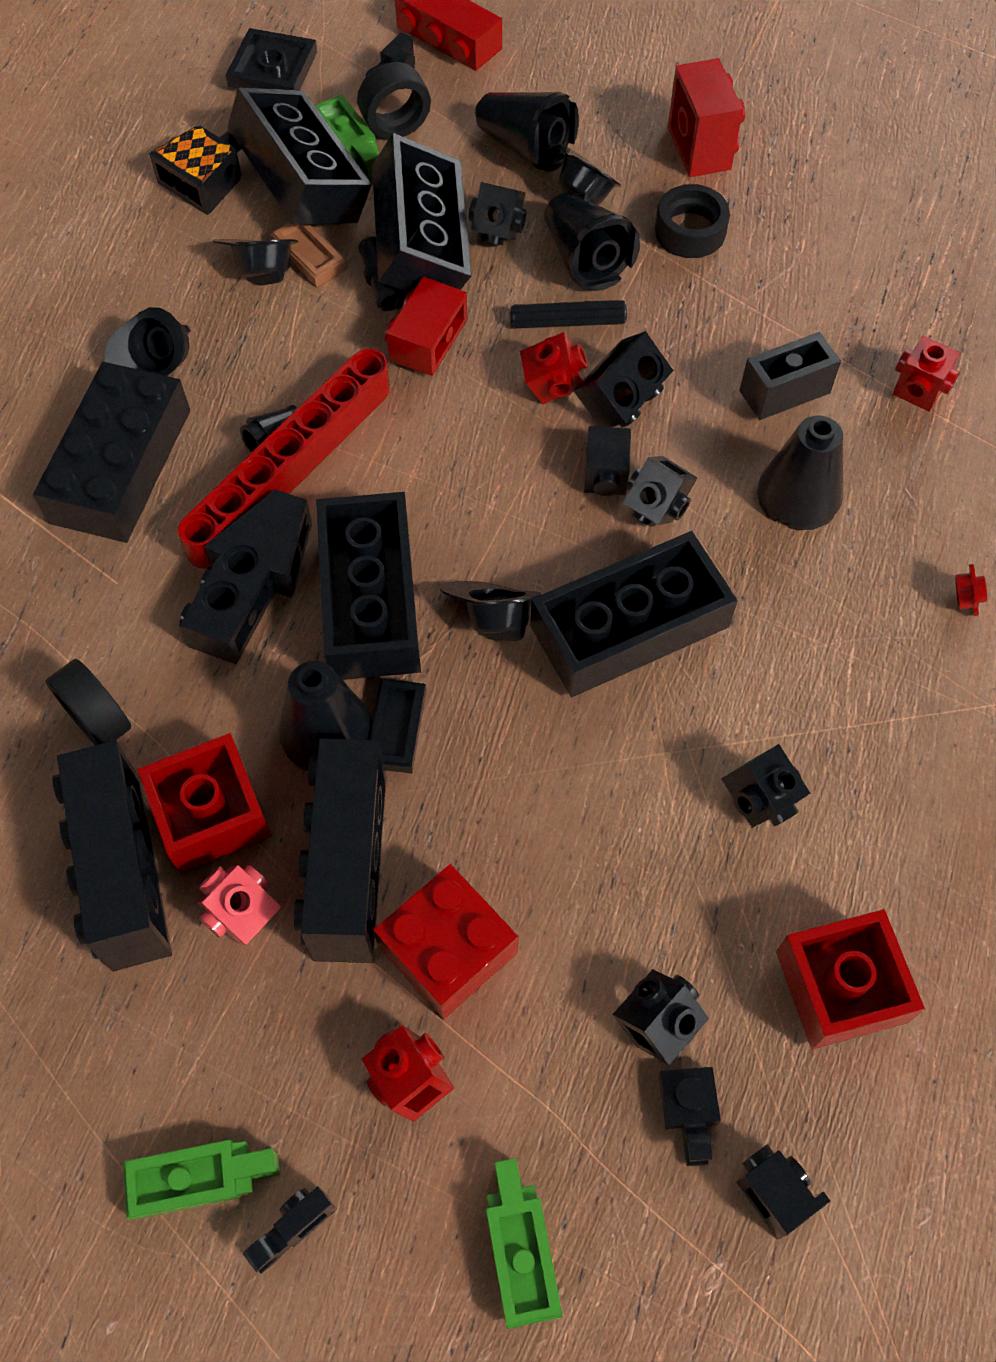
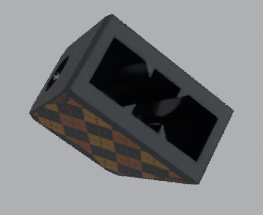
(198, 167)

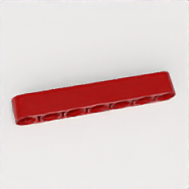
(290, 450)

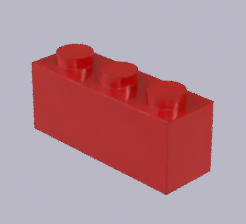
(453, 27)

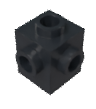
(484, 210)
(659, 491)
(766, 788)
(661, 1015)

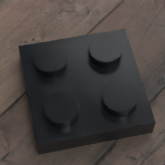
(271, 61)

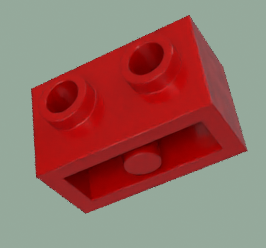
(426, 325)

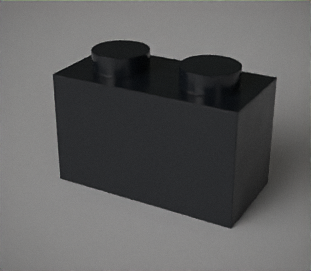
(789, 375)

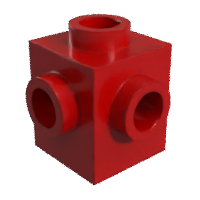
(553, 367)
(926, 373)
(407, 1072)

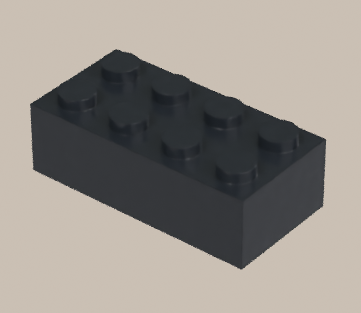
(298, 156)
(419, 216)
(113, 452)
(367, 586)
(632, 613)
(343, 851)
(111, 857)

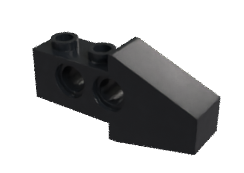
(269, 543)

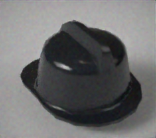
(584, 178)
(261, 260)
(149, 342)
(494, 609)

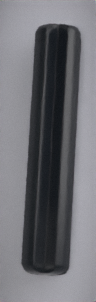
(568, 314)

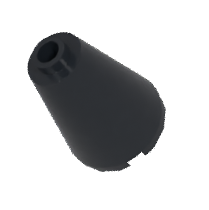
(530, 124)
(591, 240)
(805, 476)
(319, 708)

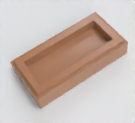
(312, 253)

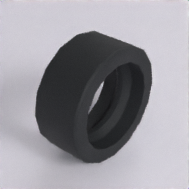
(385, 81)
(696, 200)
(88, 703)

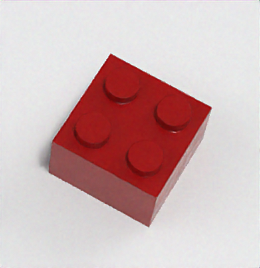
(705, 117)
(204, 803)
(446, 940)
(849, 979)

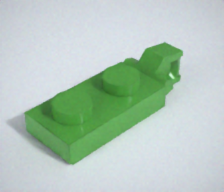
(351, 131)
(194, 1177)
(521, 1250)

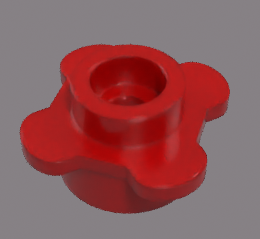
(970, 590)

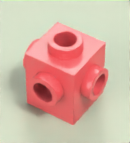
(254, 903)

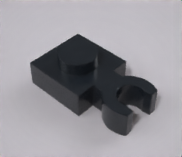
(300, 1217)

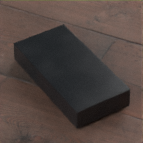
(398, 722)

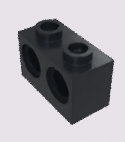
(624, 381)

